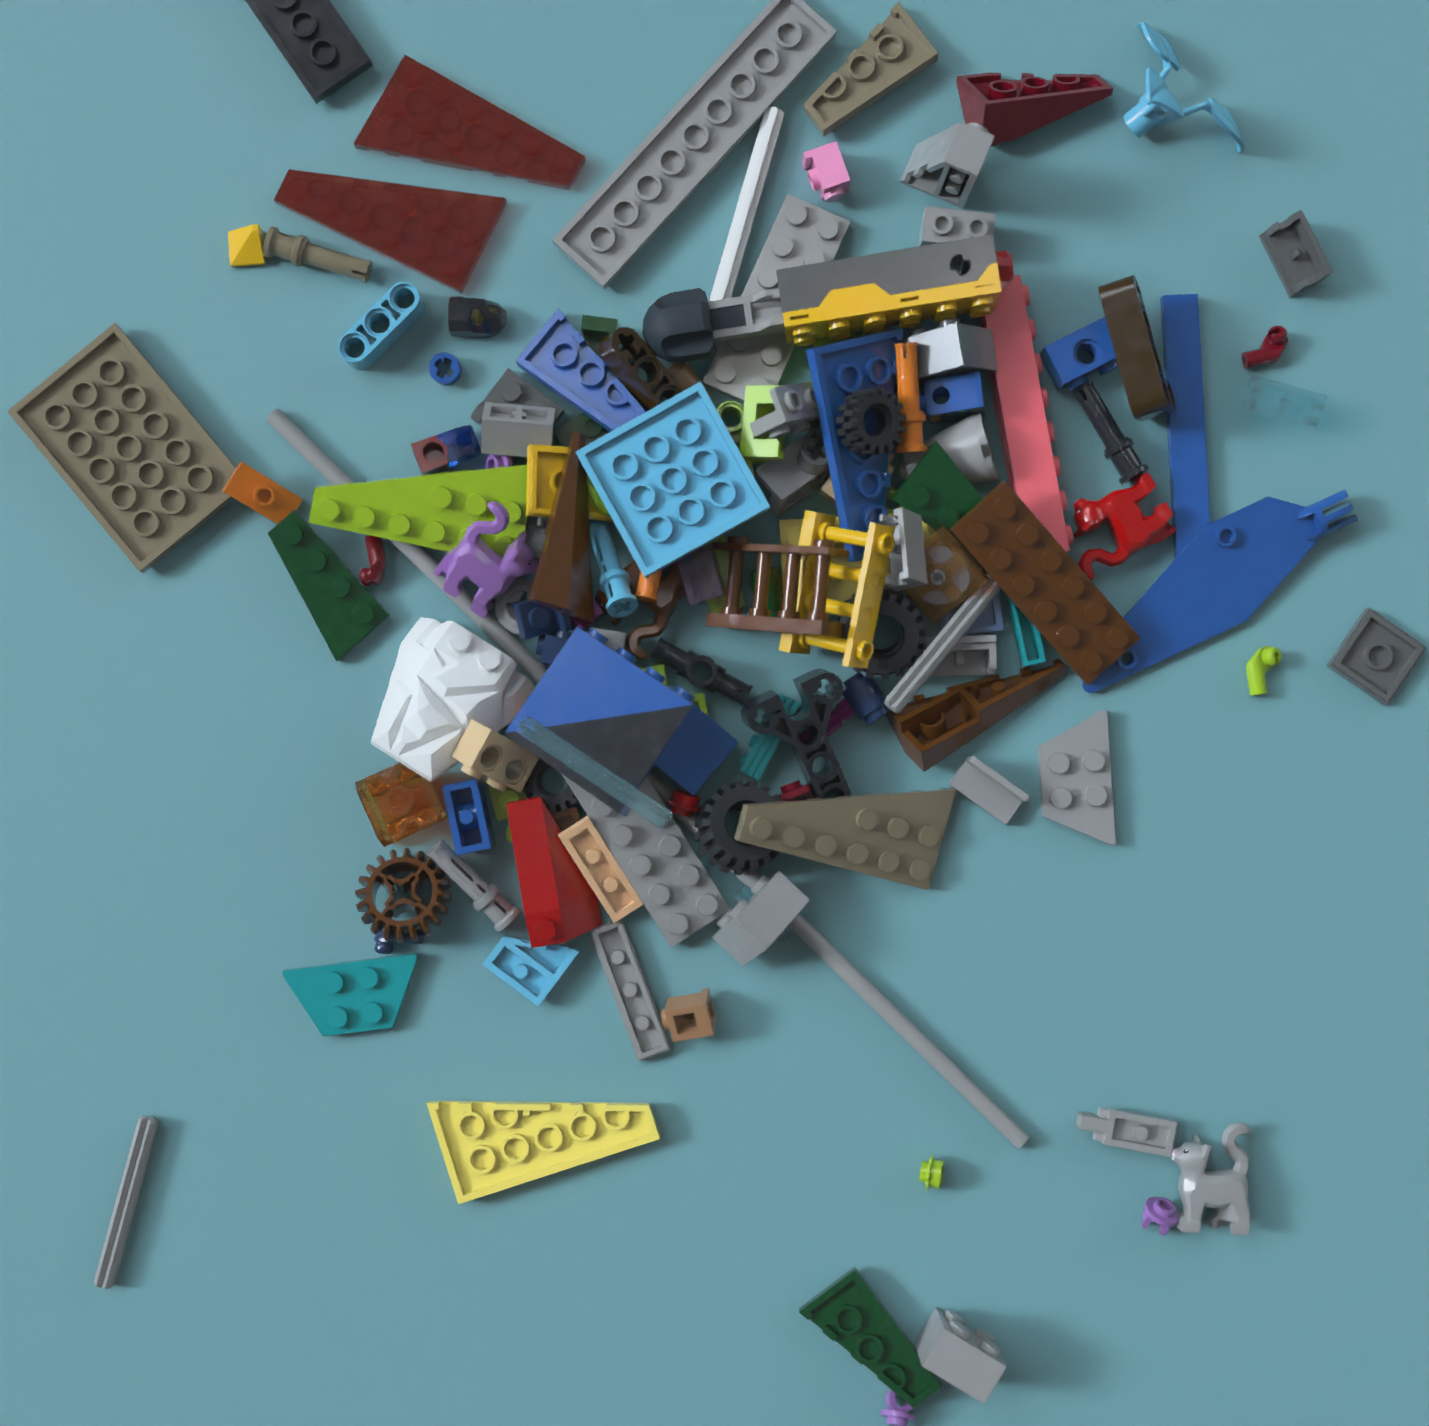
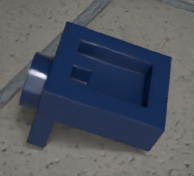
(539, 619)

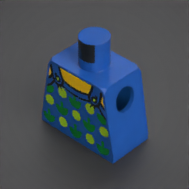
(964, 397)

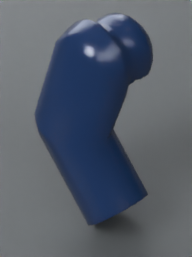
(386, 947)

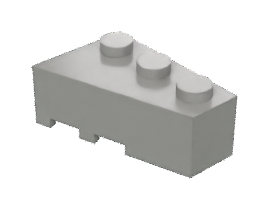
(949, 162)

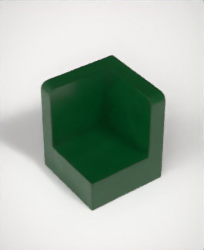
(596, 329)

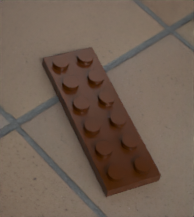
(1044, 583)

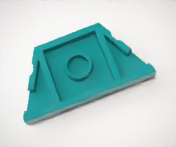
(353, 993)

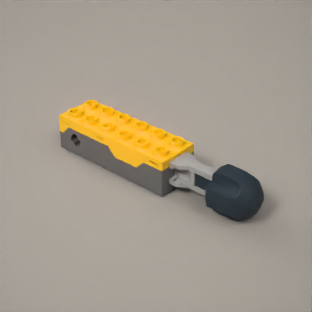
(837, 299)

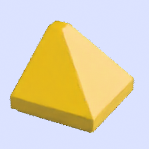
(246, 246)

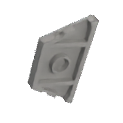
(1078, 779)

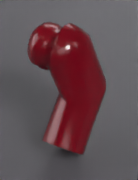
(377, 561)

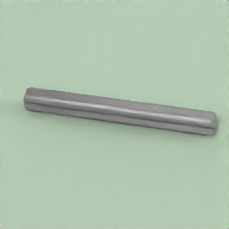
(941, 646)
(126, 1202)

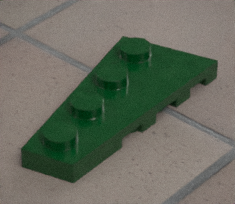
(937, 491)
(329, 589)
(864, 1327)

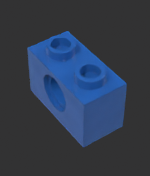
(1062, 361)
(468, 816)

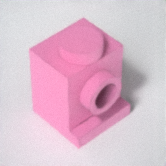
(827, 171)

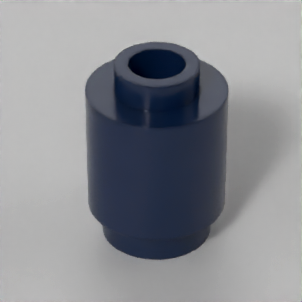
(865, 698)

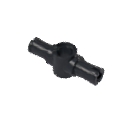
(684, 662)

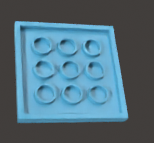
(673, 479)

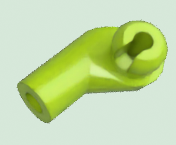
(1258, 666)

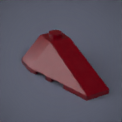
(1024, 105)

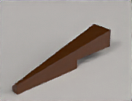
(564, 567)
(945, 722)

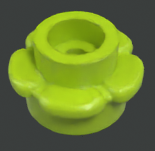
(932, 1173)

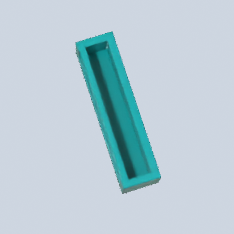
(1026, 637)
(764, 745)

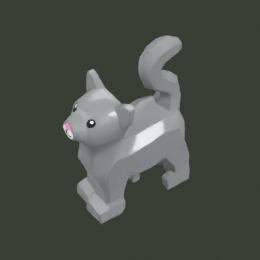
(1219, 1189)

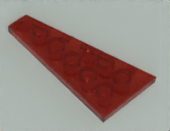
(452, 127)
(415, 226)

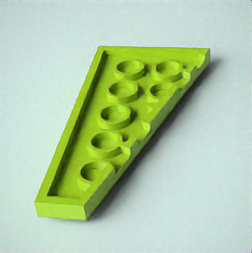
(428, 507)

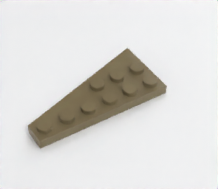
(868, 833)

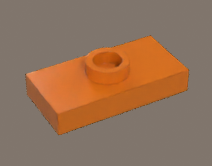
(261, 493)

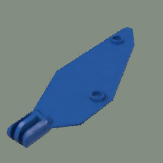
(1223, 578)

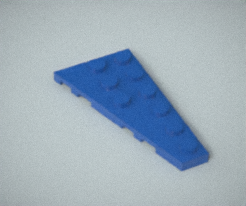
(835, 373)

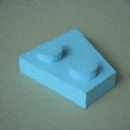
(529, 969)

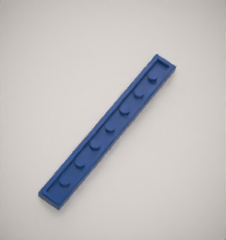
(1187, 423)

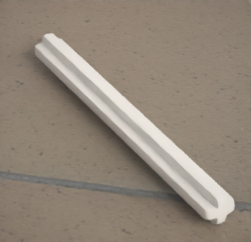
(747, 204)

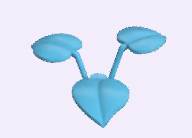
(1160, 99)

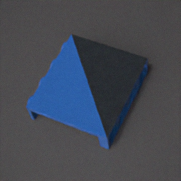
(605, 711)

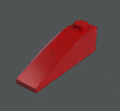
(552, 887)

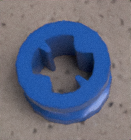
(455, 366)

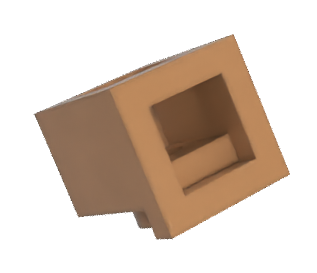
(690, 1026)

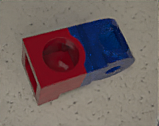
(446, 449)

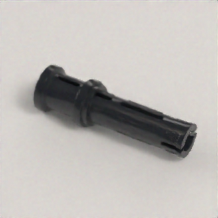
(1117, 446)

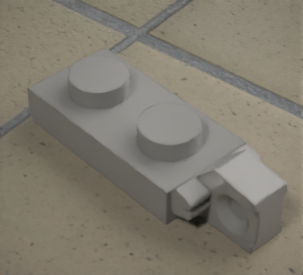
(1130, 1130)

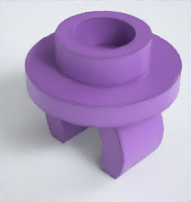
(1161, 1212)
(895, 1414)

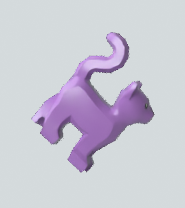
(484, 566)

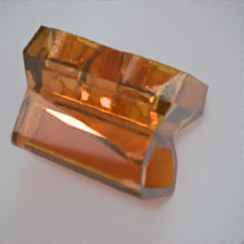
(400, 802)

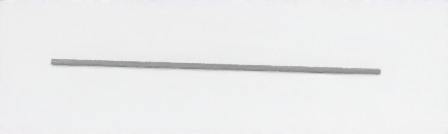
(799, 924)

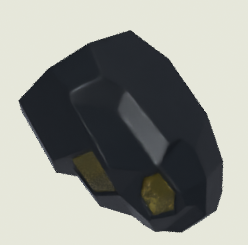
(475, 317)

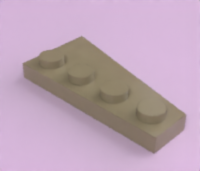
(880, 65)

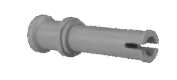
(484, 896)

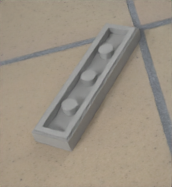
(630, 989)

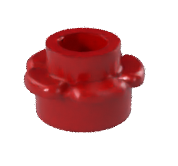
(683, 803)

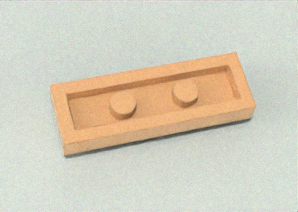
(600, 869)

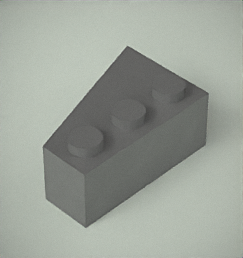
(951, 350)

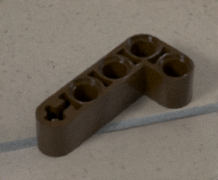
(1135, 350)
(658, 378)

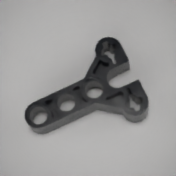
(815, 711)

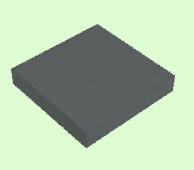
(1376, 656)

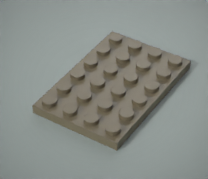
(127, 447)

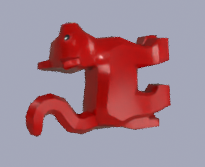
(1125, 521)

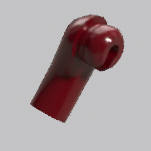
(1269, 351)

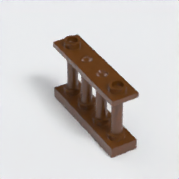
(788, 619)

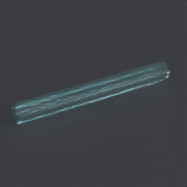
(594, 772)

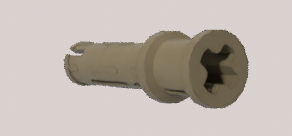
(302, 252)

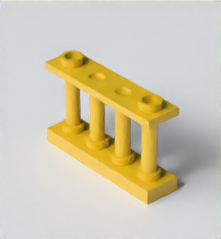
(870, 580)

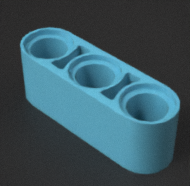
(378, 343)

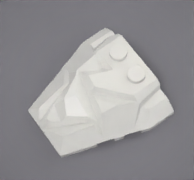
(437, 688)

